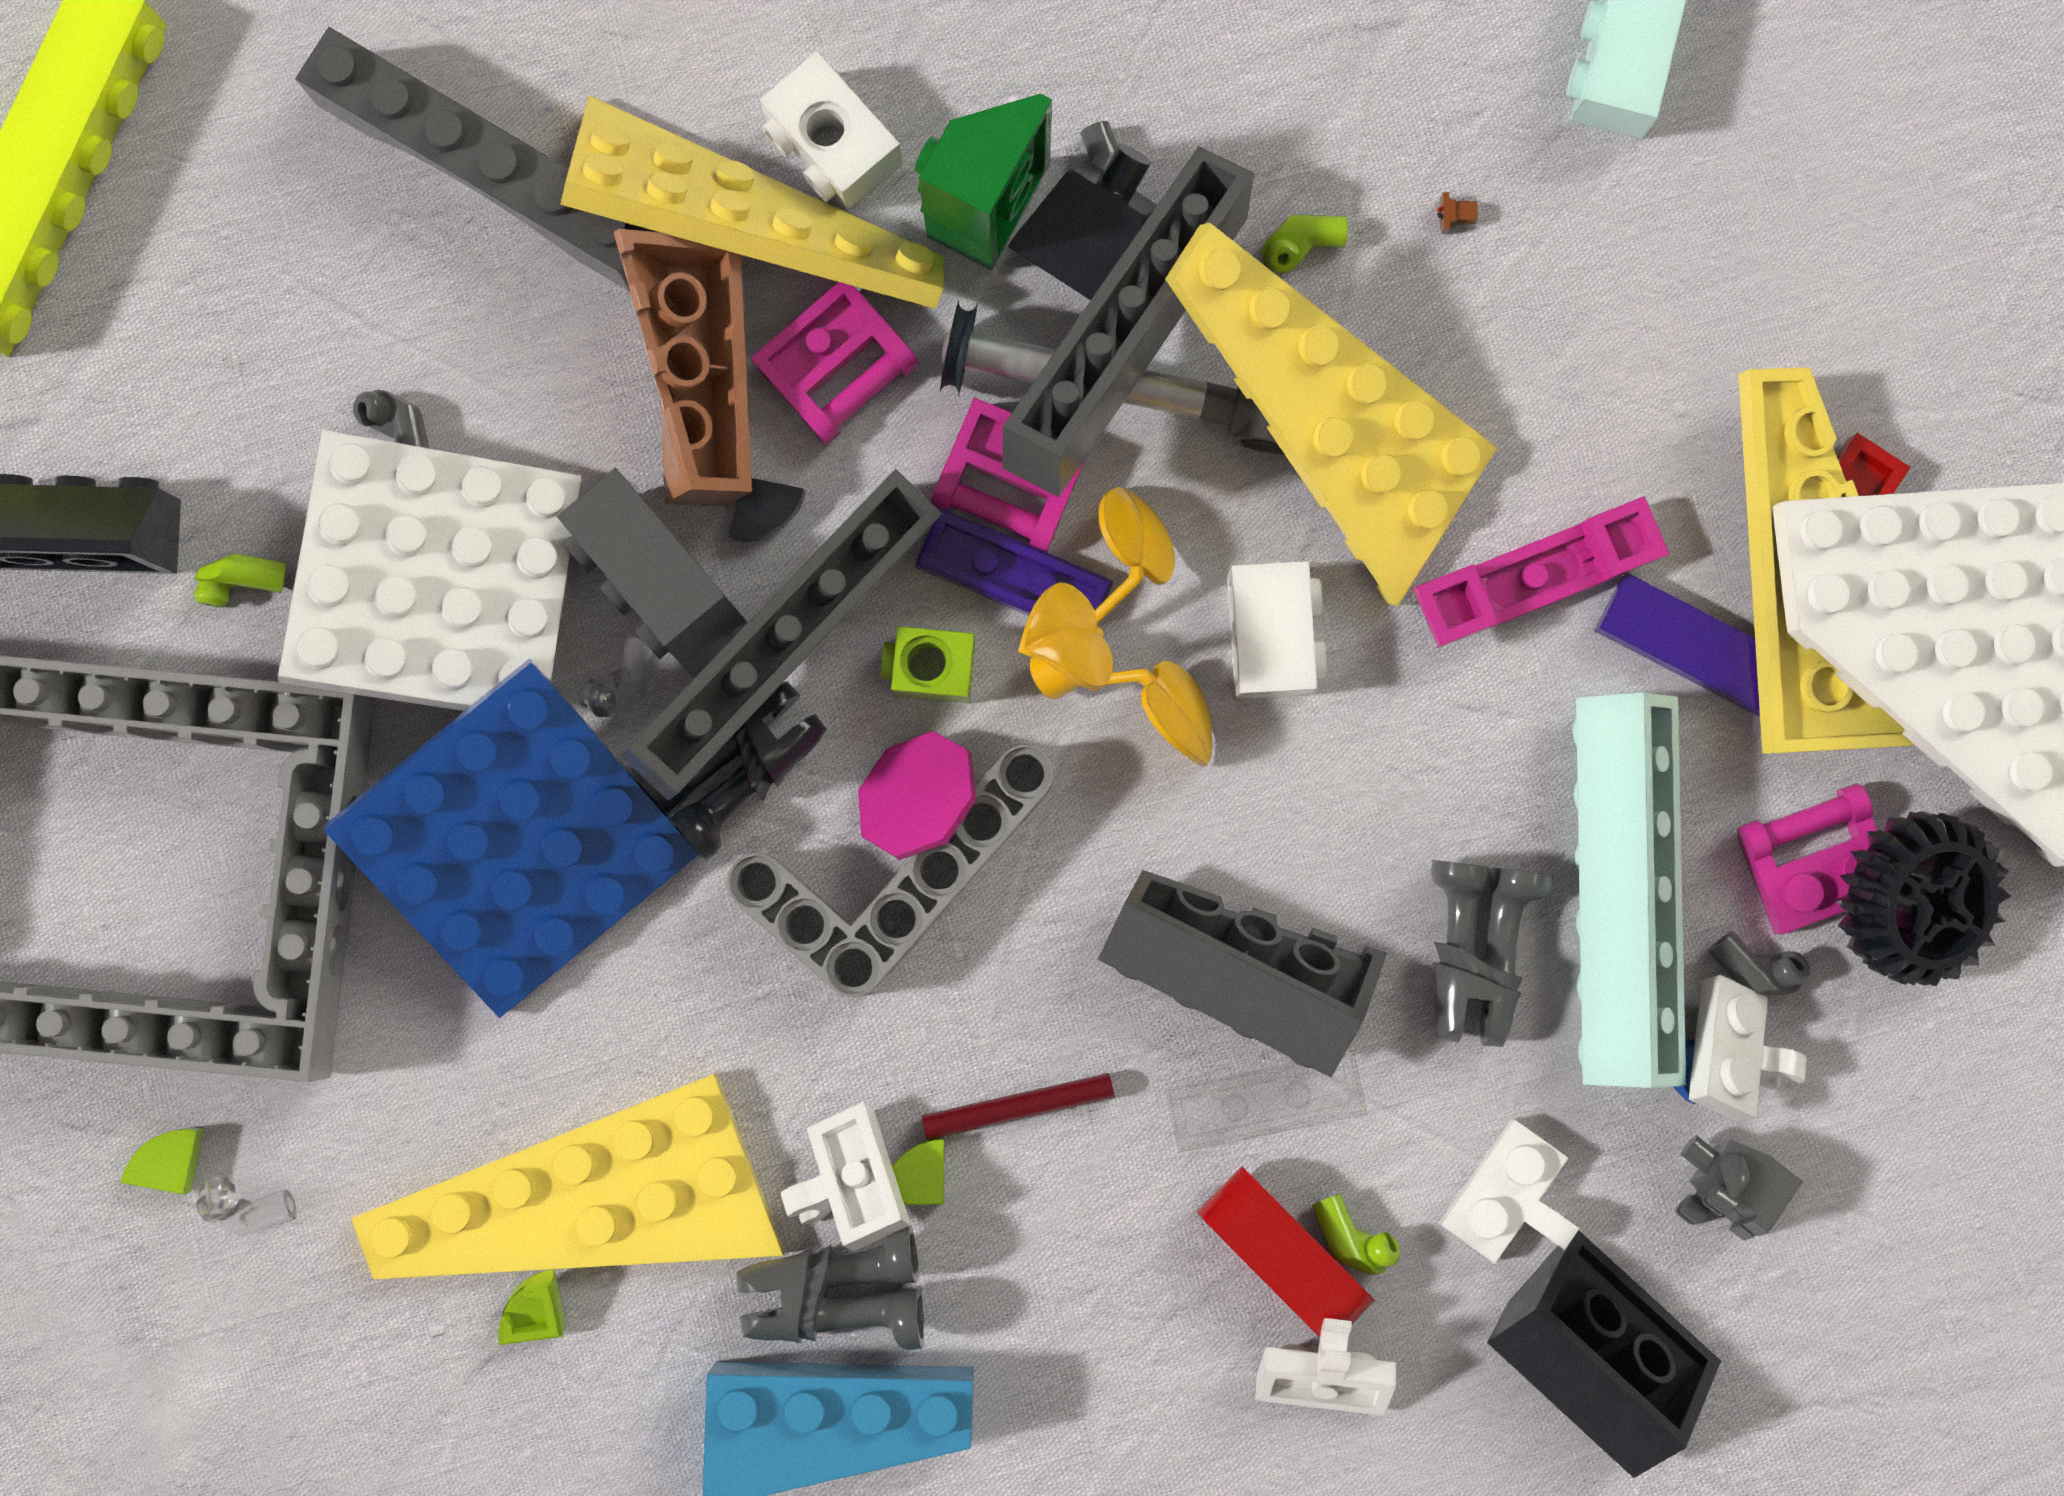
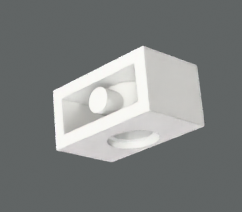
(819, 98)

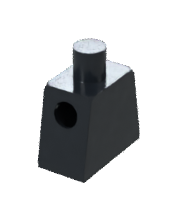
(1087, 221)

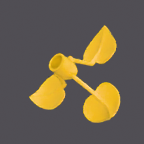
(1071, 650)

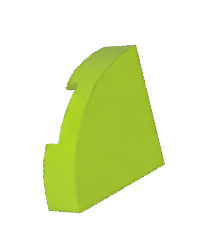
(166, 1161)
(922, 1173)
(533, 1311)

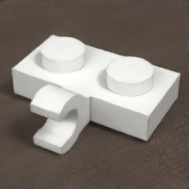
(1731, 1051)
(853, 1180)
(1507, 1193)
(1326, 1378)

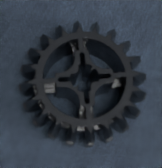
(1923, 898)

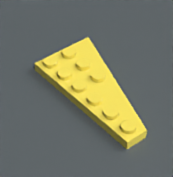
(687, 191)
(1347, 420)
(1790, 459)
(620, 1191)

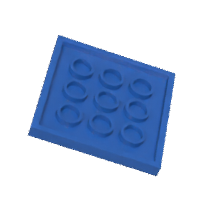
(512, 838)

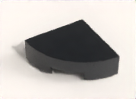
(764, 510)

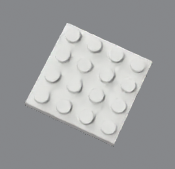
(425, 573)

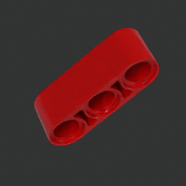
(1283, 1253)

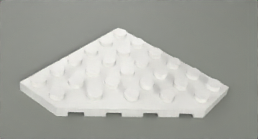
(1949, 626)

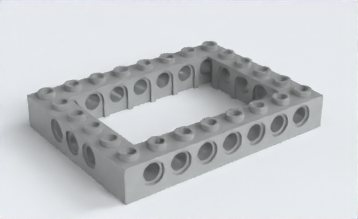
(310, 883)

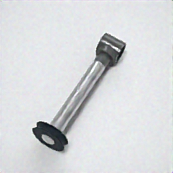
(1154, 389)

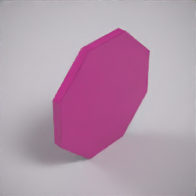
(917, 795)

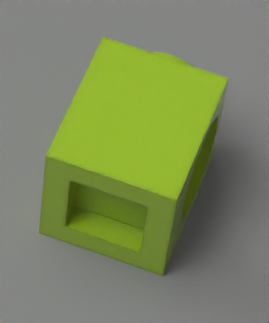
(955, 680)

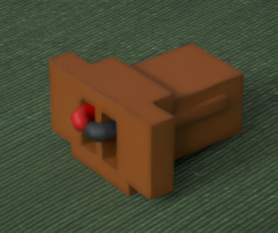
(1455, 212)

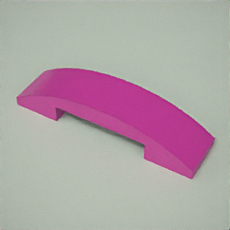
(1541, 572)

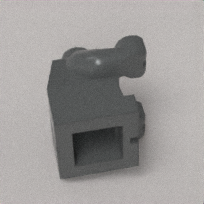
(1738, 1184)

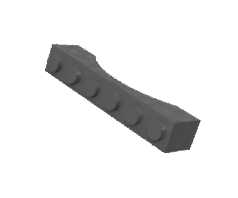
(460, 143)

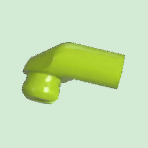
(1298, 235)
(234, 571)
(1353, 1246)

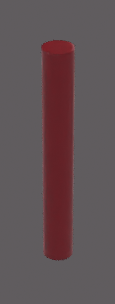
(1018, 1106)

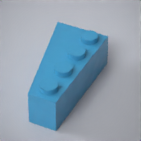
(821, 1422)

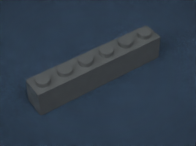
(1119, 328)
(780, 636)

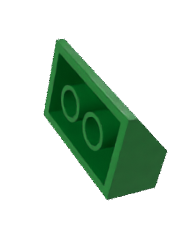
(984, 176)

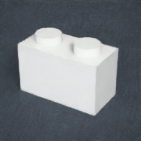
(1274, 630)

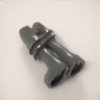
(1463, 974)
(807, 1276)

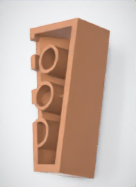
(695, 342)

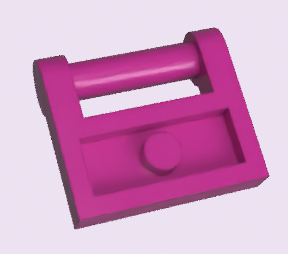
(820, 346)
(981, 449)
(1809, 885)

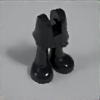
(764, 763)

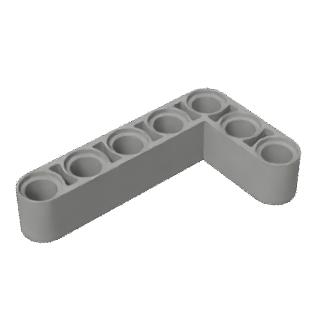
(908, 886)

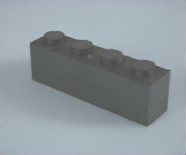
(1245, 969)

